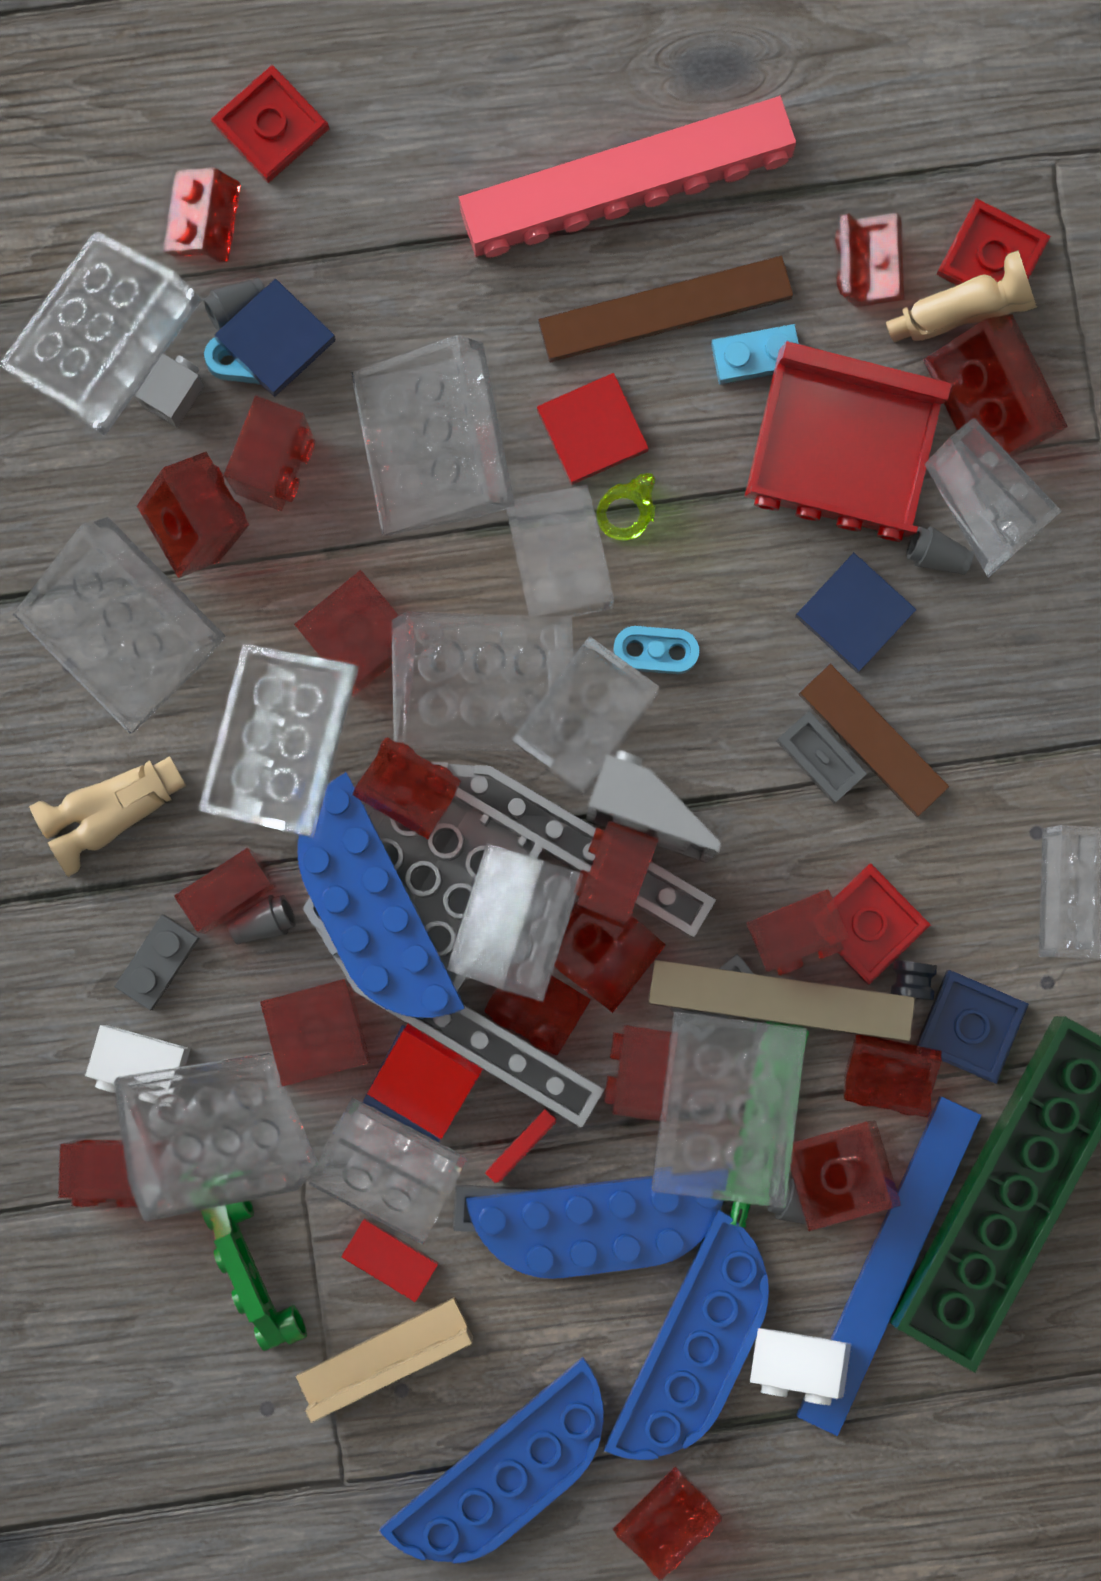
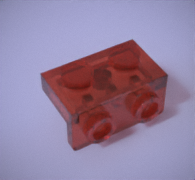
(202, 214)
(870, 259)
(407, 787)
(542, 1022)
(891, 1075)
(668, 1523)

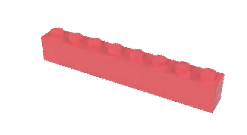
(628, 177)

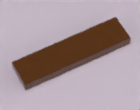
(873, 740)

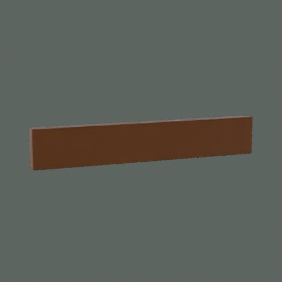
(665, 309)

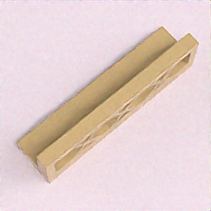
(384, 1359)

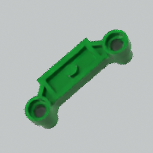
(250, 1292)

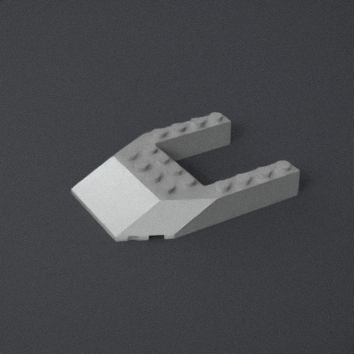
(440, 882)

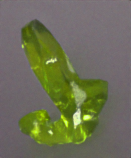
(640, 492)

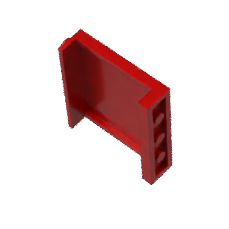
(845, 441)

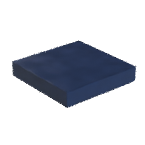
(275, 337)
(855, 612)
(972, 1025)

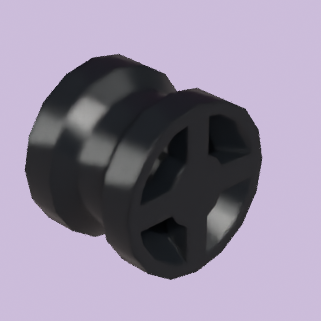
(914, 979)

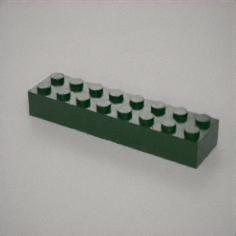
(1009, 1199)

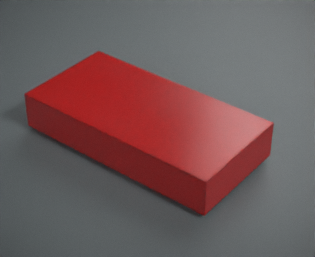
(521, 1146)
(389, 1260)

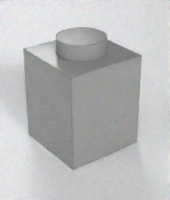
(170, 389)

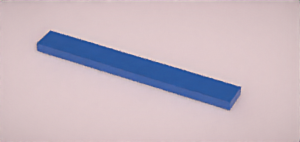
(896, 1252)

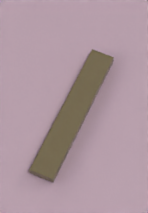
(781, 1000)

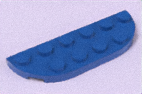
(371, 911)
(590, 1227)
(696, 1347)
(506, 1475)

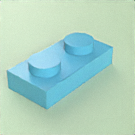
(750, 353)

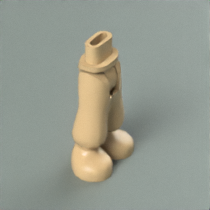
(966, 303)
(105, 810)

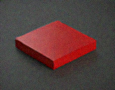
(270, 123)
(986, 241)
(592, 428)
(877, 922)
(424, 1081)

